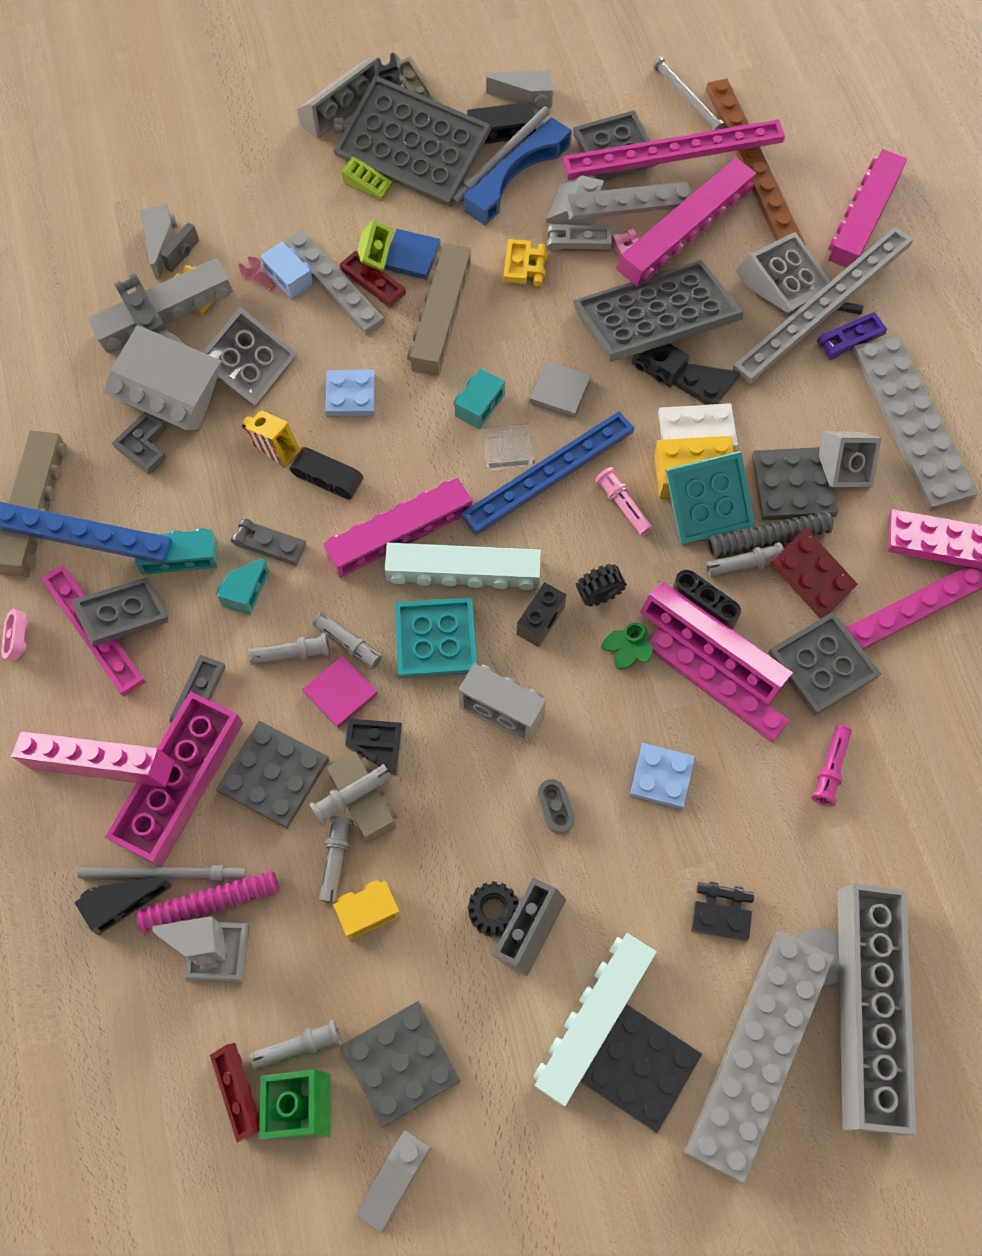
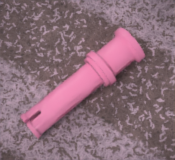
(617, 492)

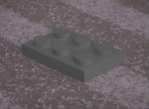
(119, 611)

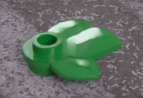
(629, 649)

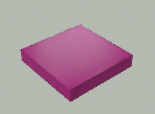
(340, 692)

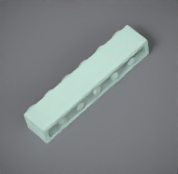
(462, 566)
(595, 1019)

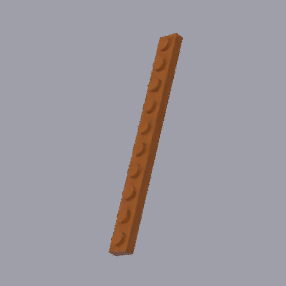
(765, 186)

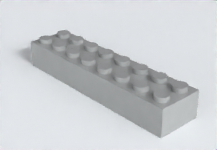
(875, 1011)
(758, 1057)

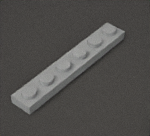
(626, 200)
(336, 283)

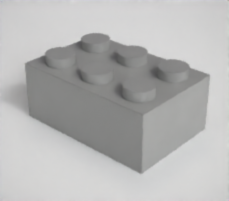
(502, 702)

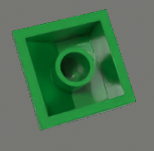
(295, 1105)

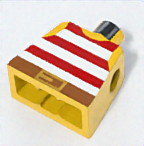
(272, 437)

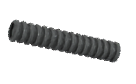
(768, 534)

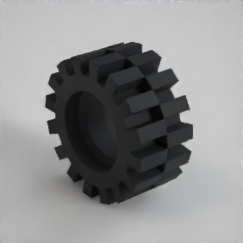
(601, 585)
(485, 893)

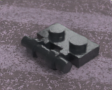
(722, 920)

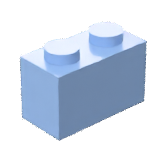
(287, 270)

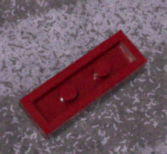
(373, 280)
(236, 1092)

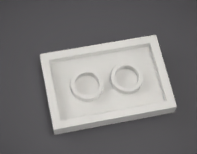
(697, 422)

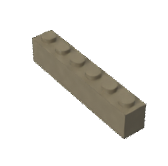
(440, 309)
(33, 490)

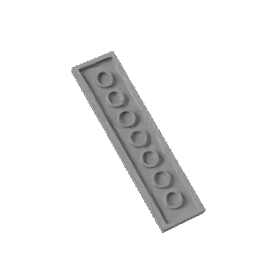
(914, 423)

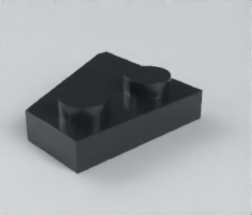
(705, 382)
(375, 741)

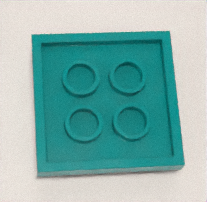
(710, 497)
(435, 637)

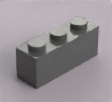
(529, 926)

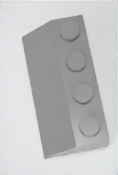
(338, 98)

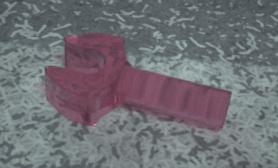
(255, 272)

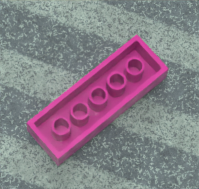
(157, 814)

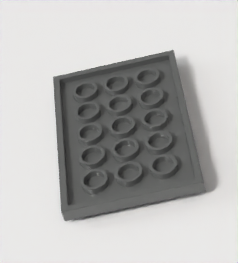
(413, 140)
(657, 311)

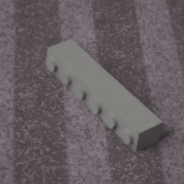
(171, 300)

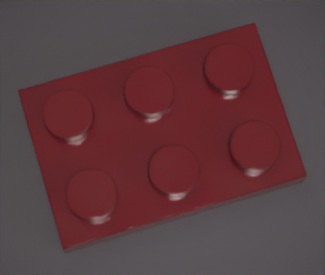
(813, 573)

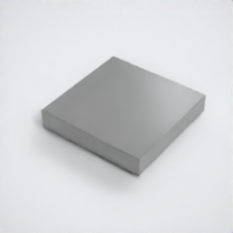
(560, 388)
(235, 951)

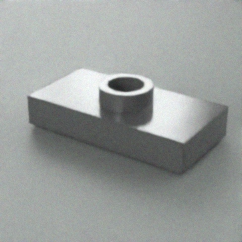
(179, 247)

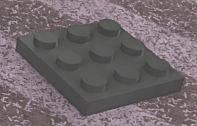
(611, 133)
(792, 484)
(825, 663)
(273, 774)
(400, 1064)

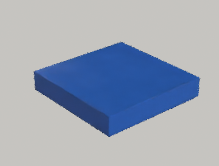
(412, 253)

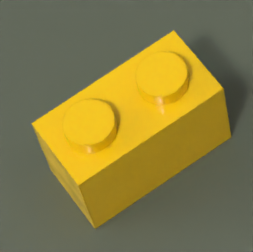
(366, 909)

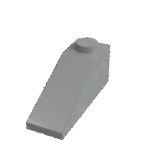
(522, 87)
(158, 233)
(393, 1180)

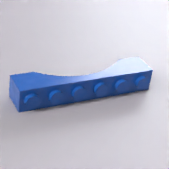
(544, 144)

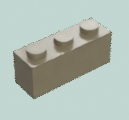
(368, 811)

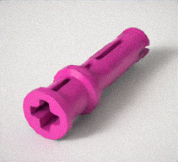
(831, 777)

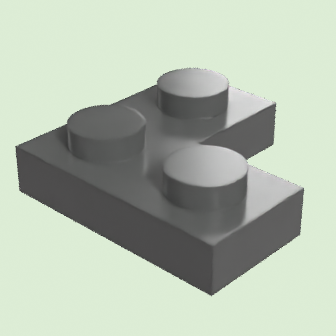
(137, 445)

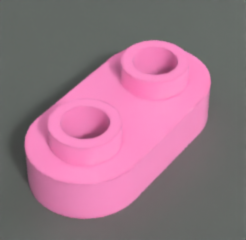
(13, 635)

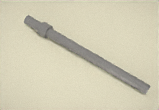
(472, 181)
(216, 873)

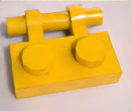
(517, 262)

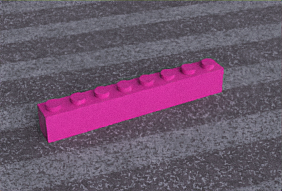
(686, 222)

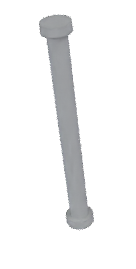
(659, 64)

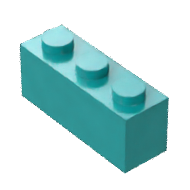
(188, 552)

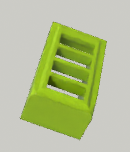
(355, 169)

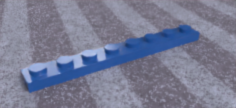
(547, 473)
(84, 533)

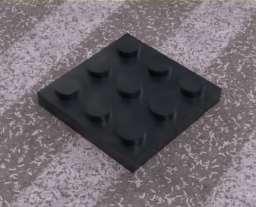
(641, 1068)

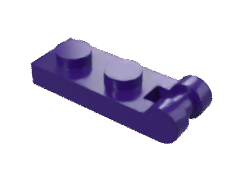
(852, 334)

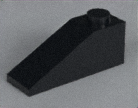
(111, 903)

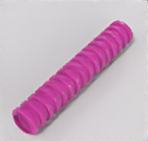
(208, 901)

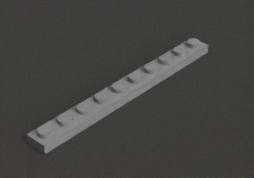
(822, 305)

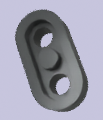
(556, 807)

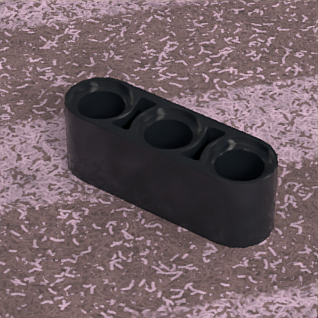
(326, 473)
(702, 588)

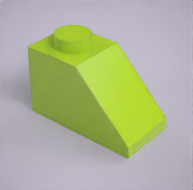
(375, 244)

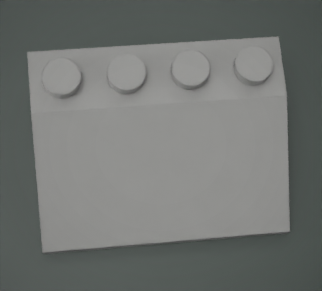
(164, 378)

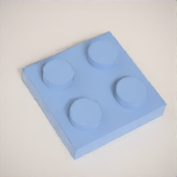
(350, 393)
(662, 776)

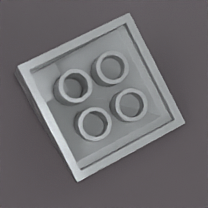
(784, 273)
(249, 356)

